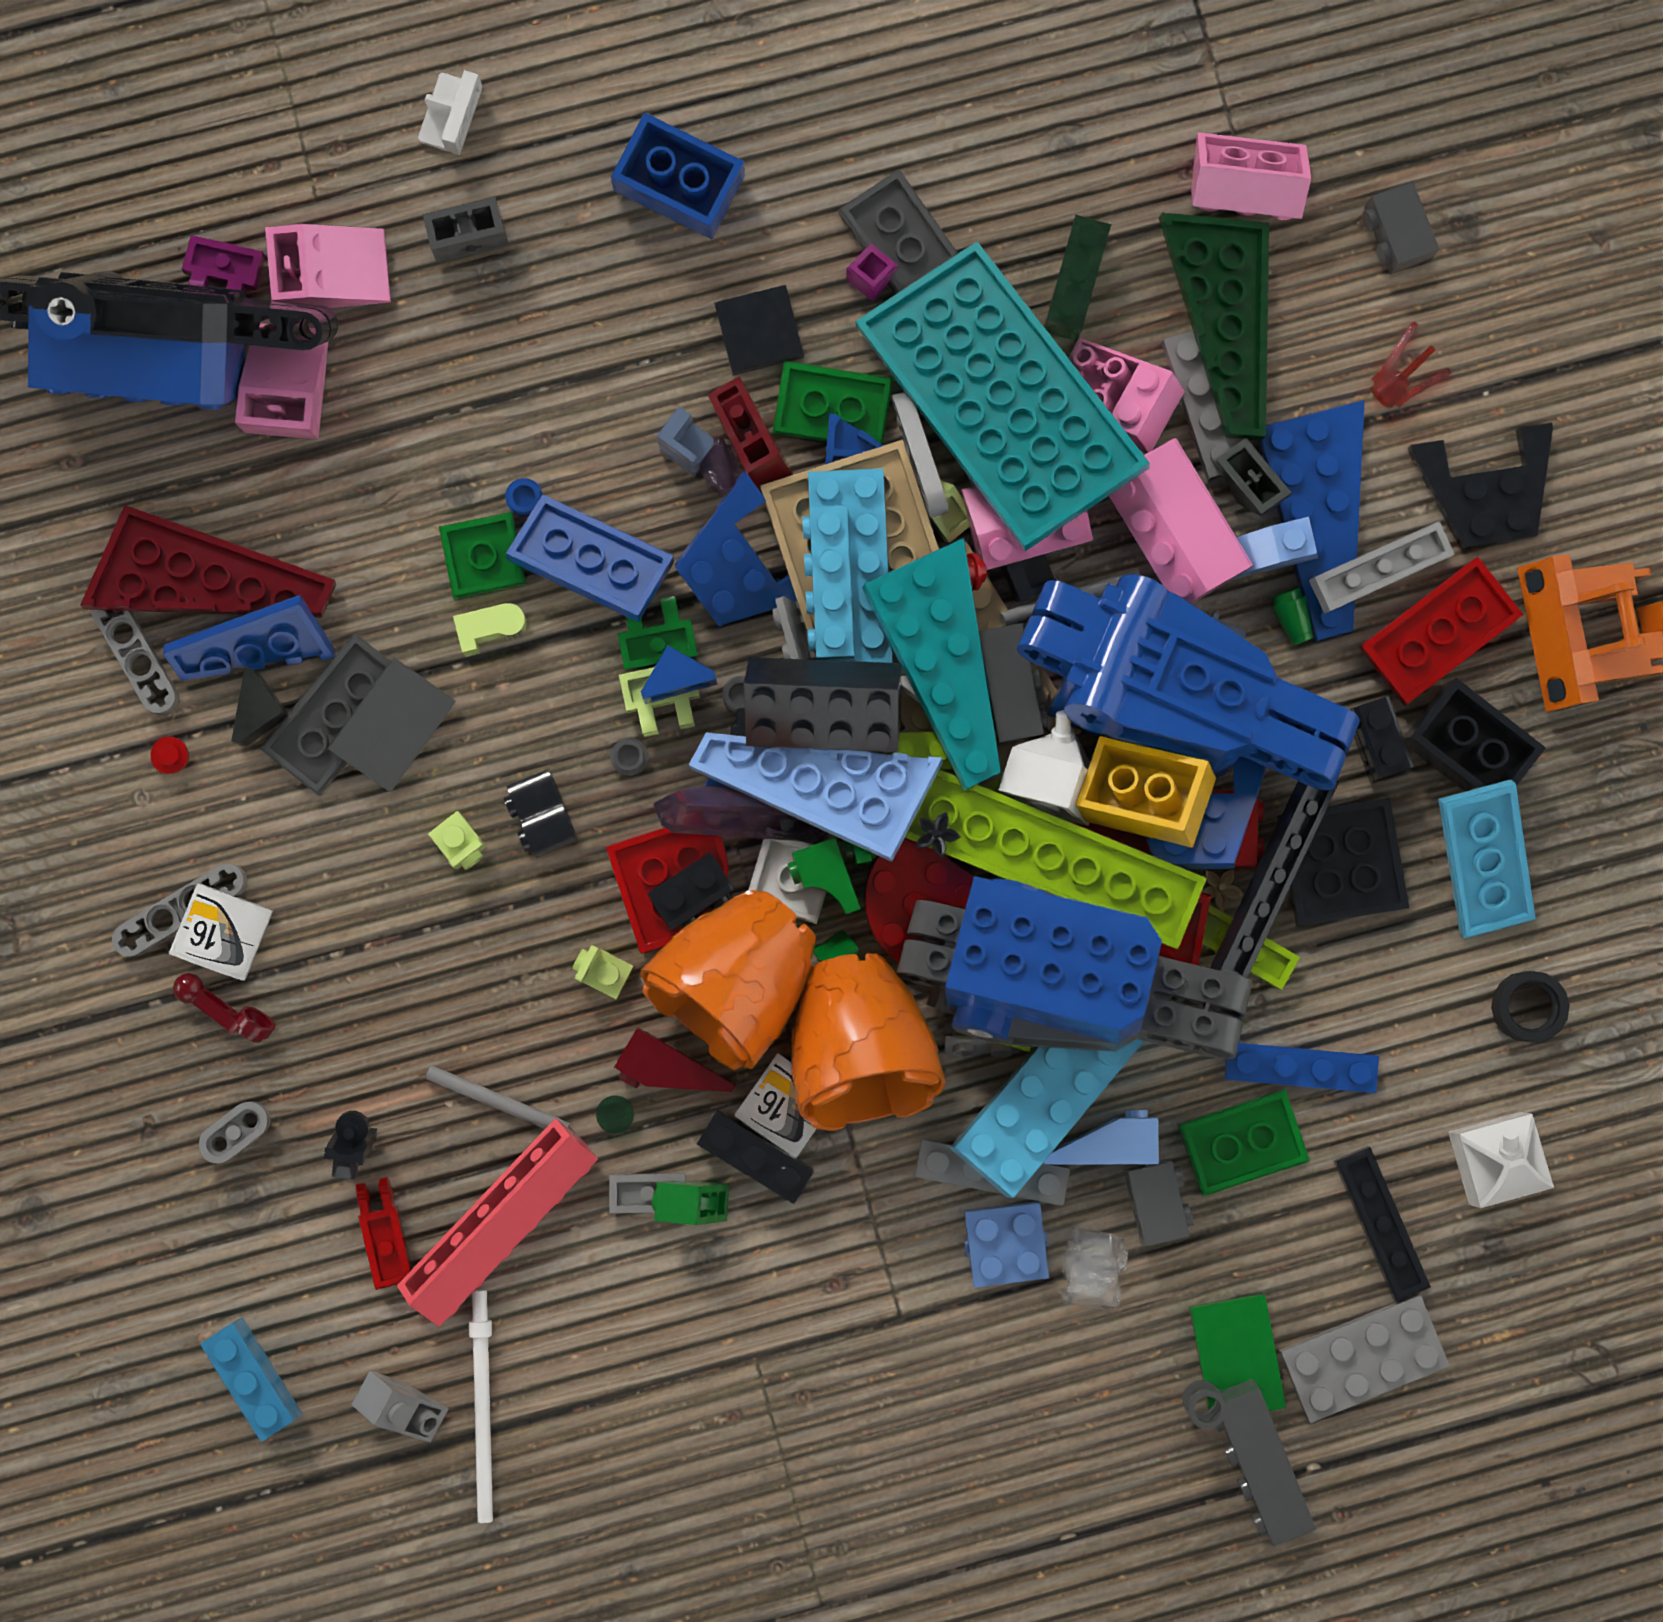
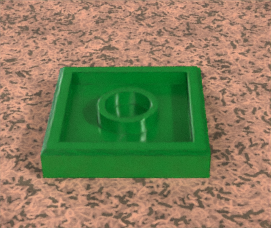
(478, 558)

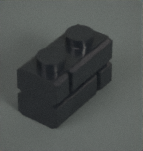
(1380, 739)

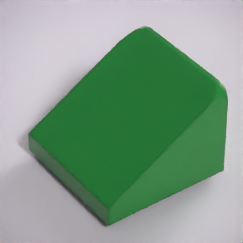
(835, 946)

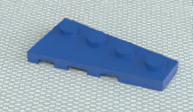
(268, 635)

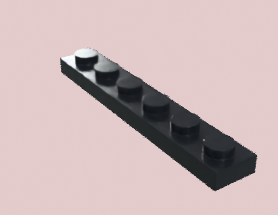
(1272, 879)

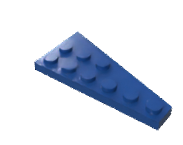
(1321, 466)

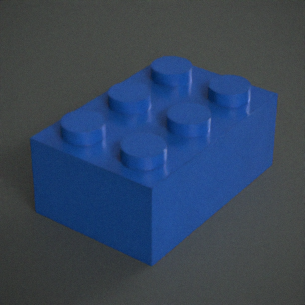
(678, 175)

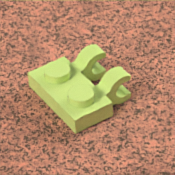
(631, 688)

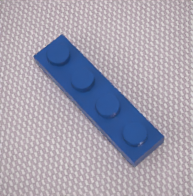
(1303, 1068)

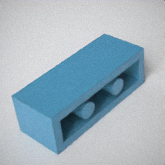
(251, 1379)

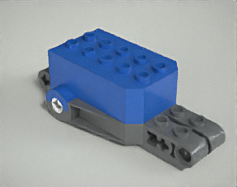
(1067, 975)

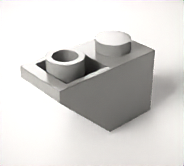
(399, 1407)

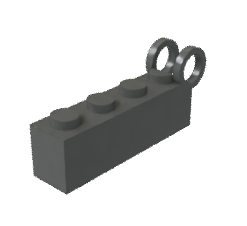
(1260, 1456)

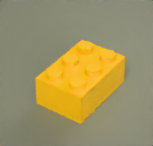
(1146, 791)

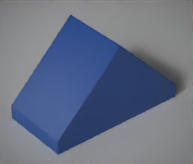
(675, 676)

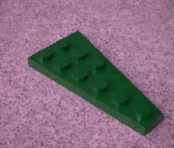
(1225, 293)

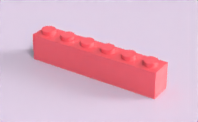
(497, 1223)

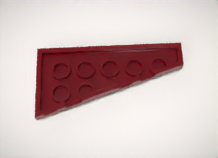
(180, 570)

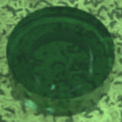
(615, 1114)

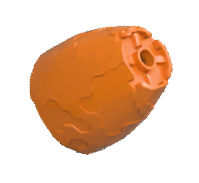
(734, 976)
(861, 1045)

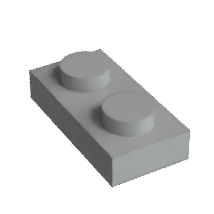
(634, 1191)

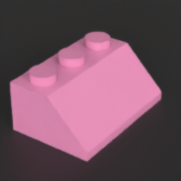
(1250, 176)
(998, 546)

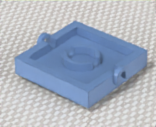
(1006, 1244)

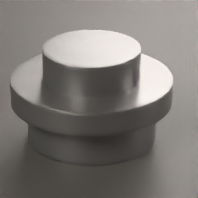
(629, 756)

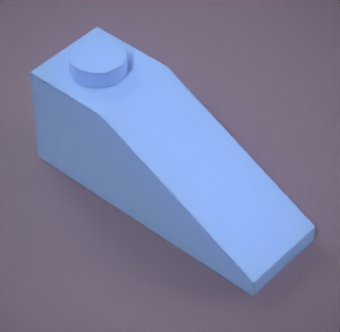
(1279, 546)
(1116, 1141)

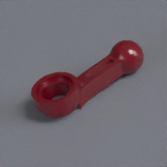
(248, 1022)

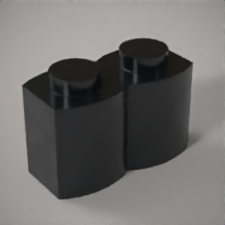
(541, 814)

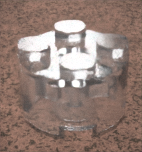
(1092, 1269)

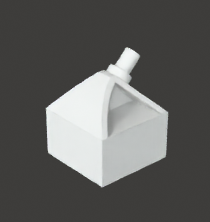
(1048, 772)
(1500, 1159)

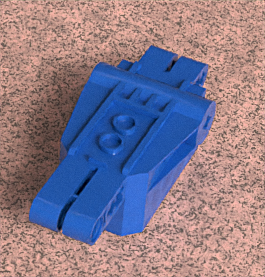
(1179, 682)

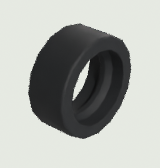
(1558, 999)

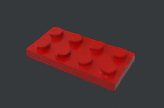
(1441, 631)

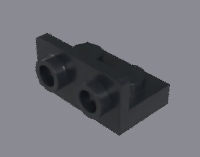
(692, 892)

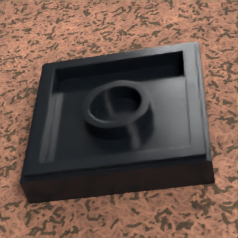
(759, 330)

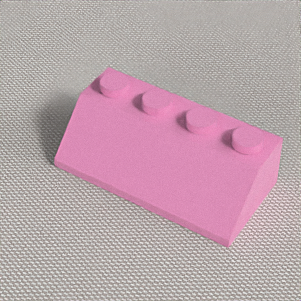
(1180, 526)

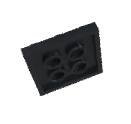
(1350, 866)

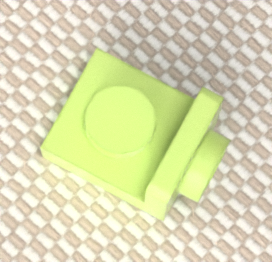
(956, 520)
(458, 841)
(602, 971)

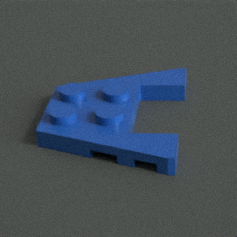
(724, 566)
(1221, 826)

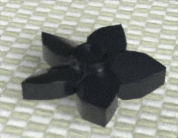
(937, 834)

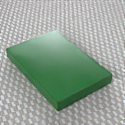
(814, 392)
(1243, 1142)
(1237, 1345)

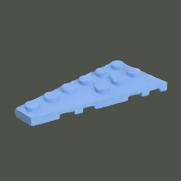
(843, 792)

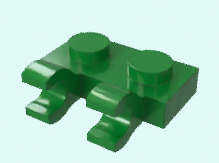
(645, 646)

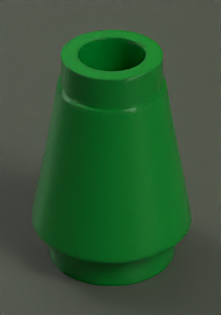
(1293, 614)

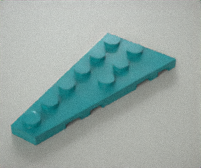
(935, 635)

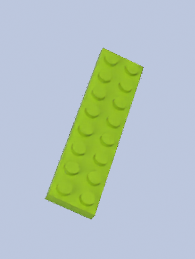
(1060, 856)

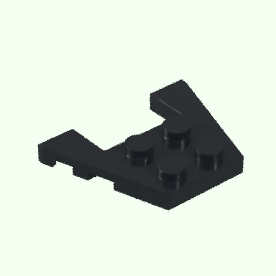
(1490, 504)

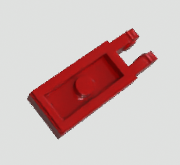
(383, 1236)

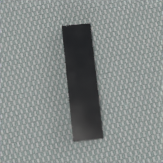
(1382, 1223)

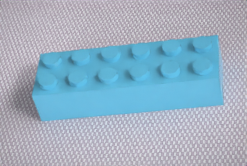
(1036, 1112)

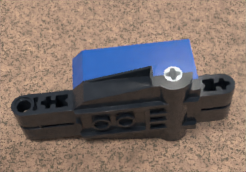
(149, 336)

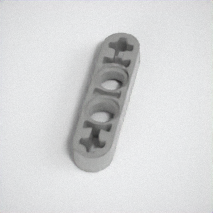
(919, 455)
(129, 651)
(177, 906)

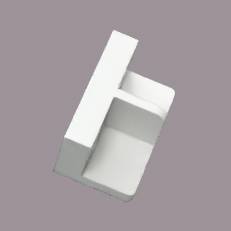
(450, 111)

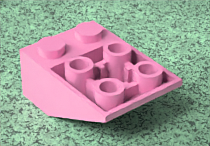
(328, 265)
(1131, 389)
(282, 391)

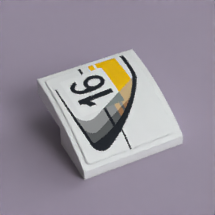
(220, 932)
(774, 1111)

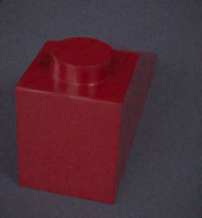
(749, 433)
(660, 1065)

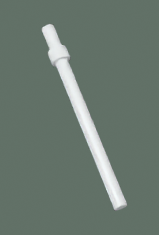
(480, 1329)

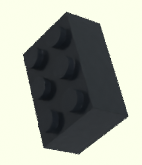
(1471, 739)

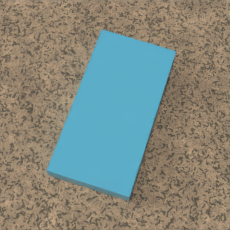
(1487, 858)

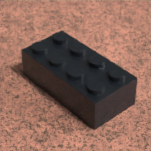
(822, 704)

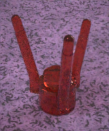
(1391, 387)

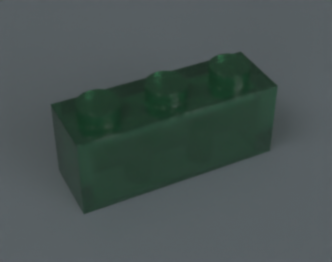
(1076, 277)

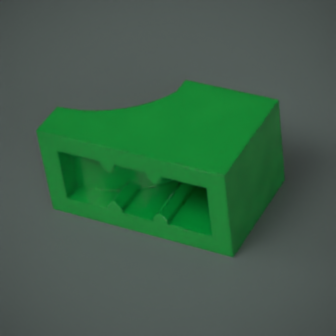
(824, 869)
(691, 1202)

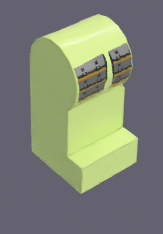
(488, 624)

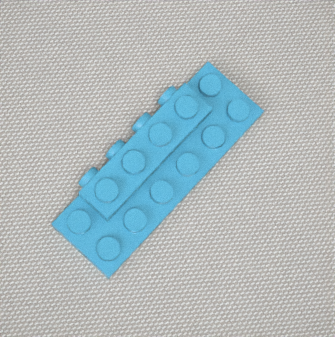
(845, 554)

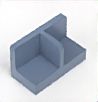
(684, 442)

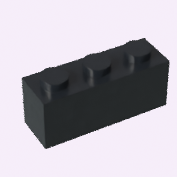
(755, 1156)

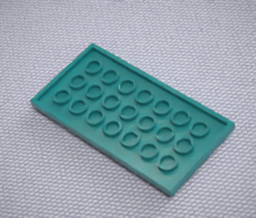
(1002, 396)

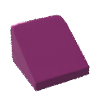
(871, 271)

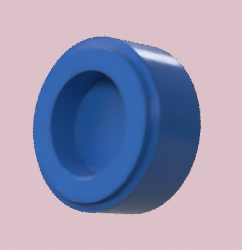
(523, 496)

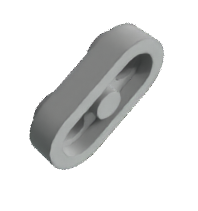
(235, 1131)

